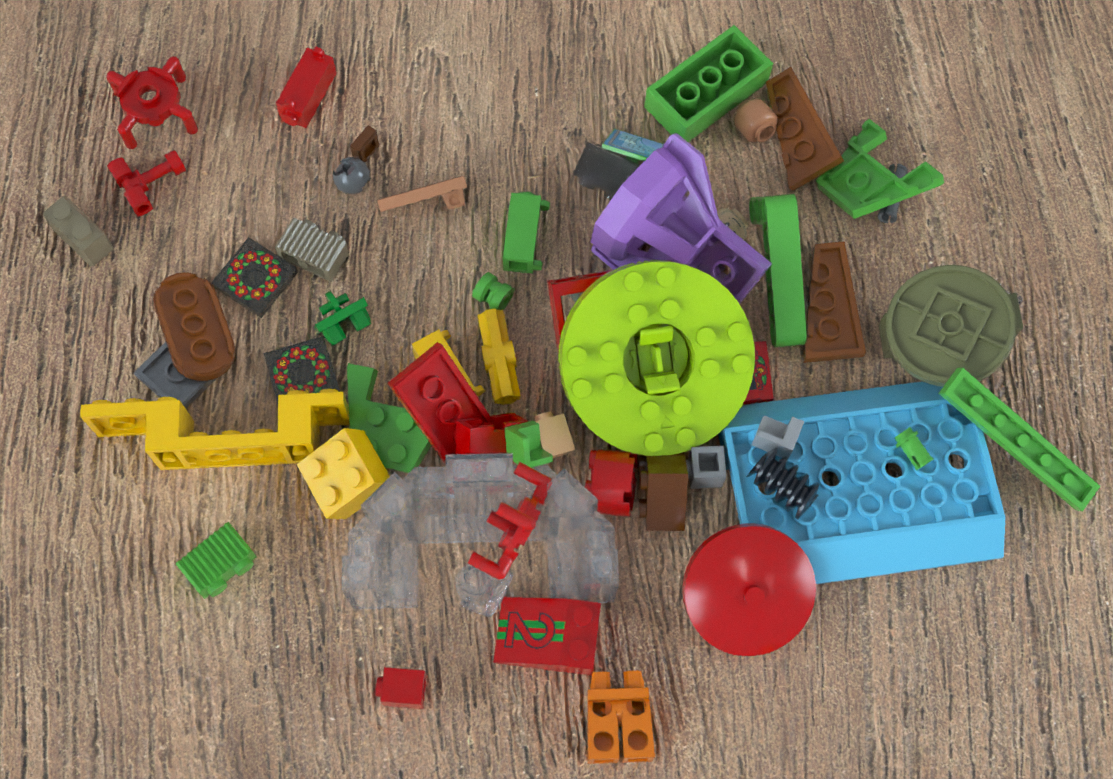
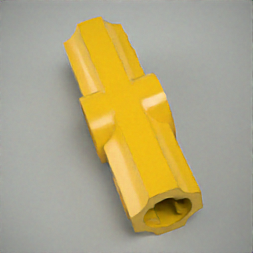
(499, 357)

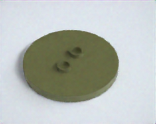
(949, 322)

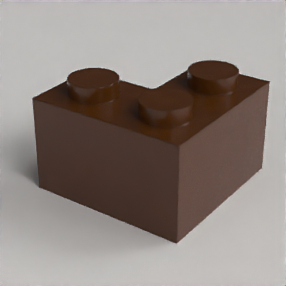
(665, 491)

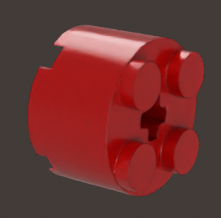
(613, 481)

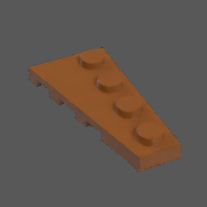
(802, 135)
(832, 310)

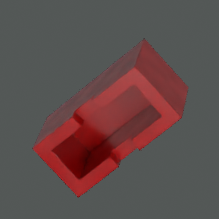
(485, 437)

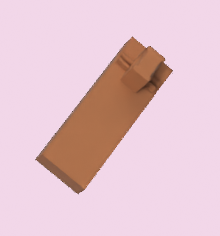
(450, 191)

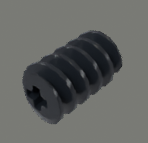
(785, 482)

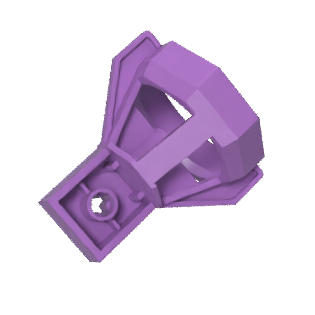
(678, 227)

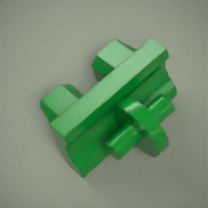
(330, 326)

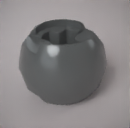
(351, 175)

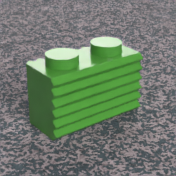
(217, 561)

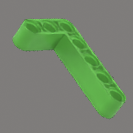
(784, 277)

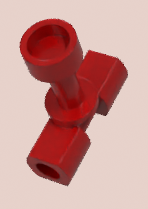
(136, 183)

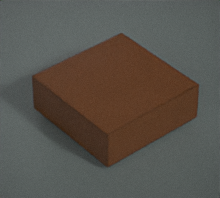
(365, 144)

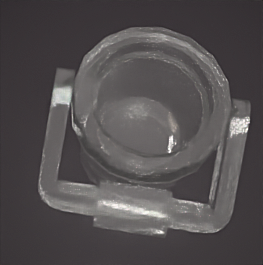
(479, 588)

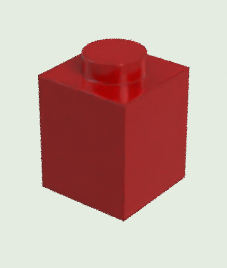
(402, 688)

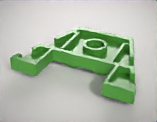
(864, 184)
(388, 427)

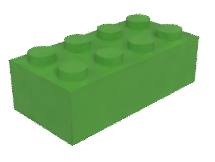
(708, 84)

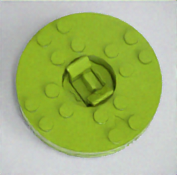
(656, 357)

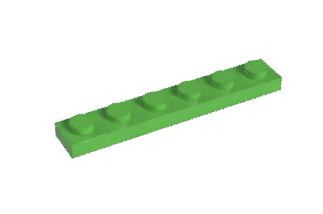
(1019, 439)

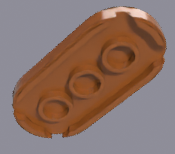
(194, 326)

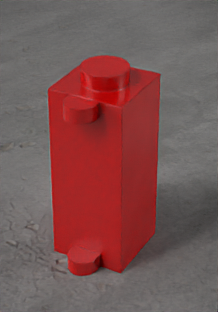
(306, 87)

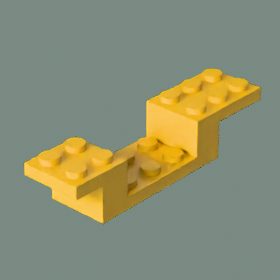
(175, 445)

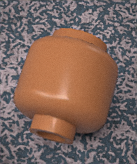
(755, 120)

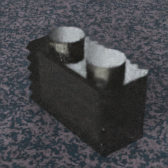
(603, 169)

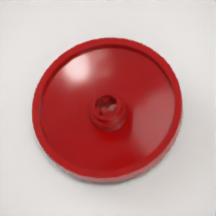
(749, 589)

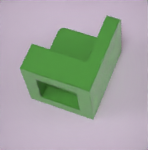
(525, 444)

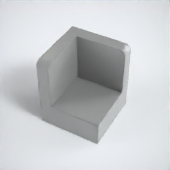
(778, 435)

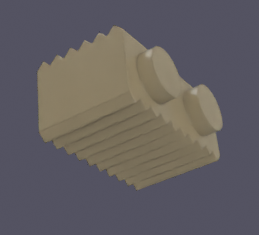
(78, 231)
(312, 248)

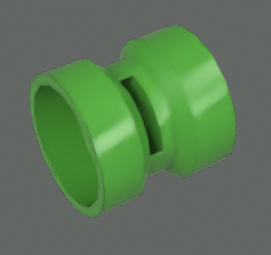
(493, 292)

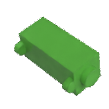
(523, 232)

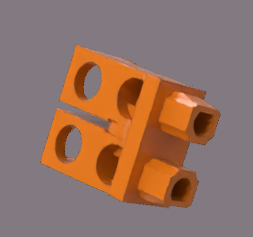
(617, 708)

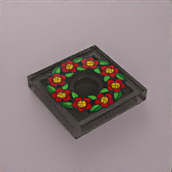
(254, 277)
(301, 367)

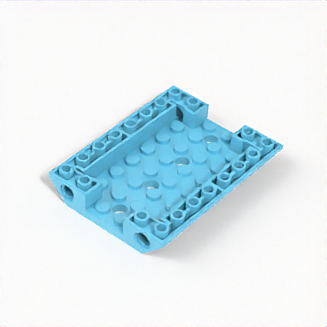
(872, 519)

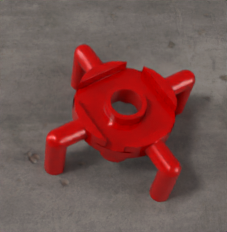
(152, 111)
(515, 523)

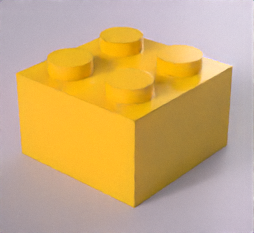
(343, 473)

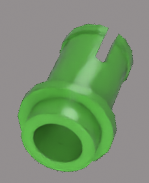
(913, 448)

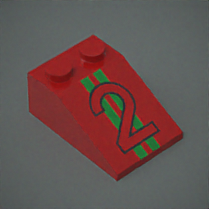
(548, 634)

